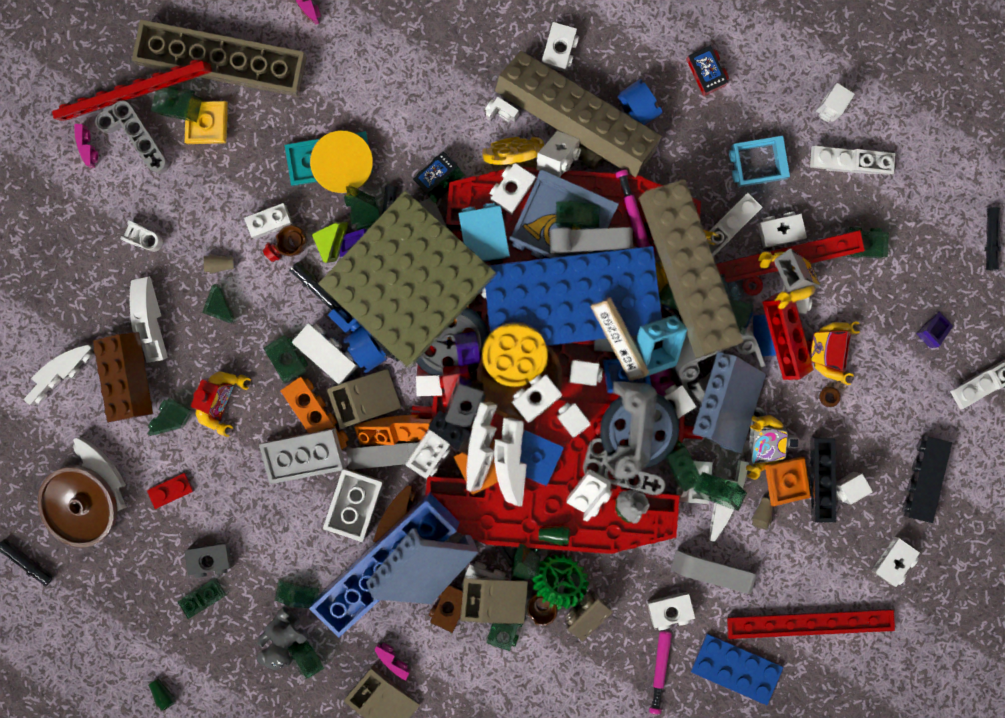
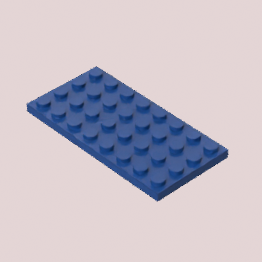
(559, 293)

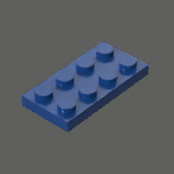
(736, 669)

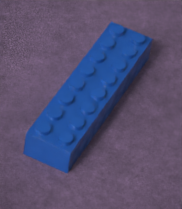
(349, 595)

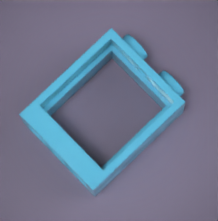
(779, 155)
(672, 332)

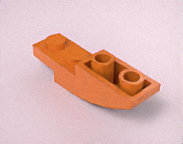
(392, 429)

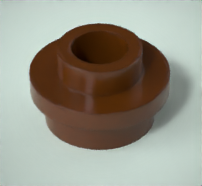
(836, 397)

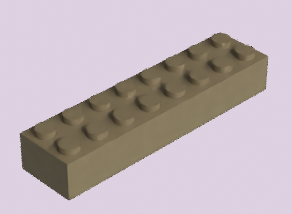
(230, 58)
(578, 113)
(690, 269)

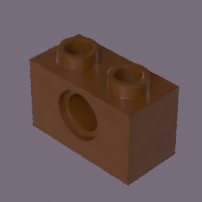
(445, 619)

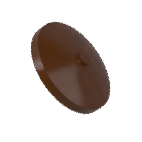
(503, 395)
(77, 506)

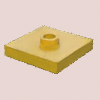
(210, 125)

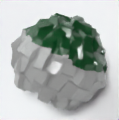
(631, 505)

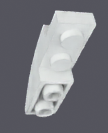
(852, 160)
(733, 222)
(144, 315)
(62, 366)
(980, 385)
(97, 461)
(508, 467)

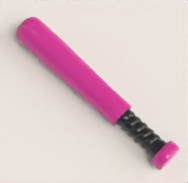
(635, 218)
(663, 649)

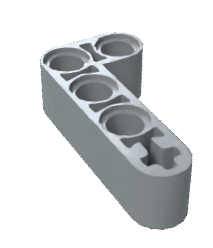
(137, 139)
(590, 240)
(379, 455)
(603, 471)
(713, 572)

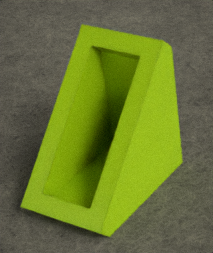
(330, 241)

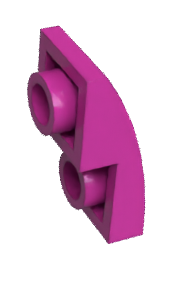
(310, 11)
(87, 152)
(386, 655)

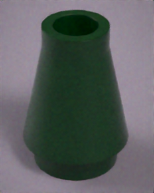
(555, 534)
(162, 696)

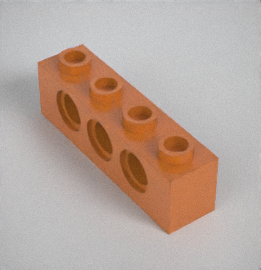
(304, 386)

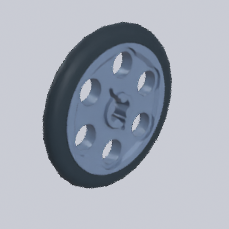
(659, 449)

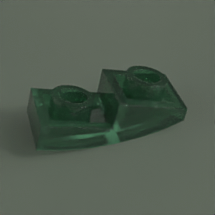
(201, 598)

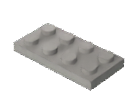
(302, 456)

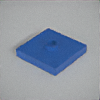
(539, 456)

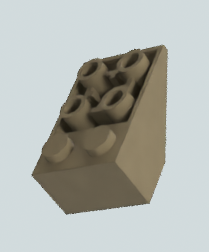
(364, 398)
(493, 600)
(587, 616)
(380, 697)

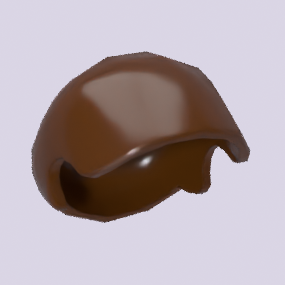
(298, 238)
(541, 617)

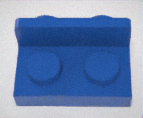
(344, 319)

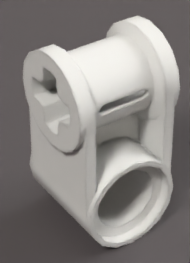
(139, 236)

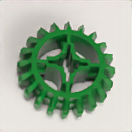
(555, 570)

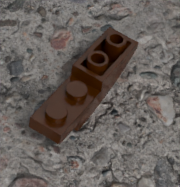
(395, 511)

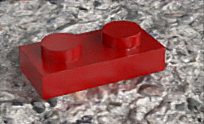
(170, 491)

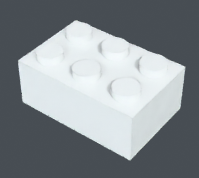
(325, 353)
(353, 505)

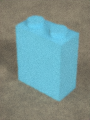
(484, 232)

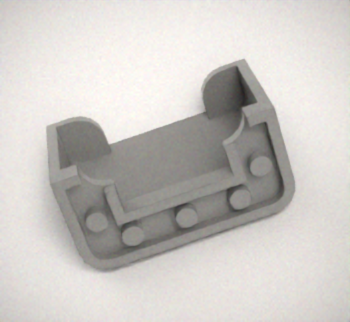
(641, 402)

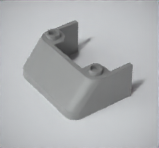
(687, 366)

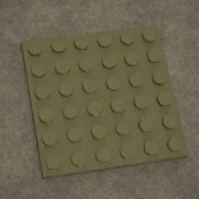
(407, 279)

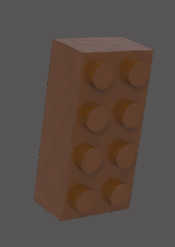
(123, 377)

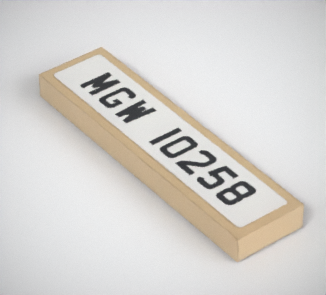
(620, 339)

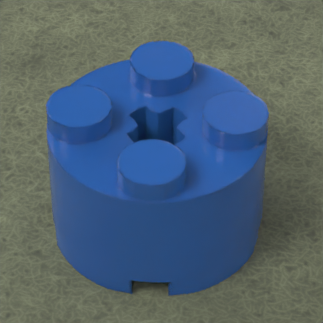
(640, 102)
(365, 349)

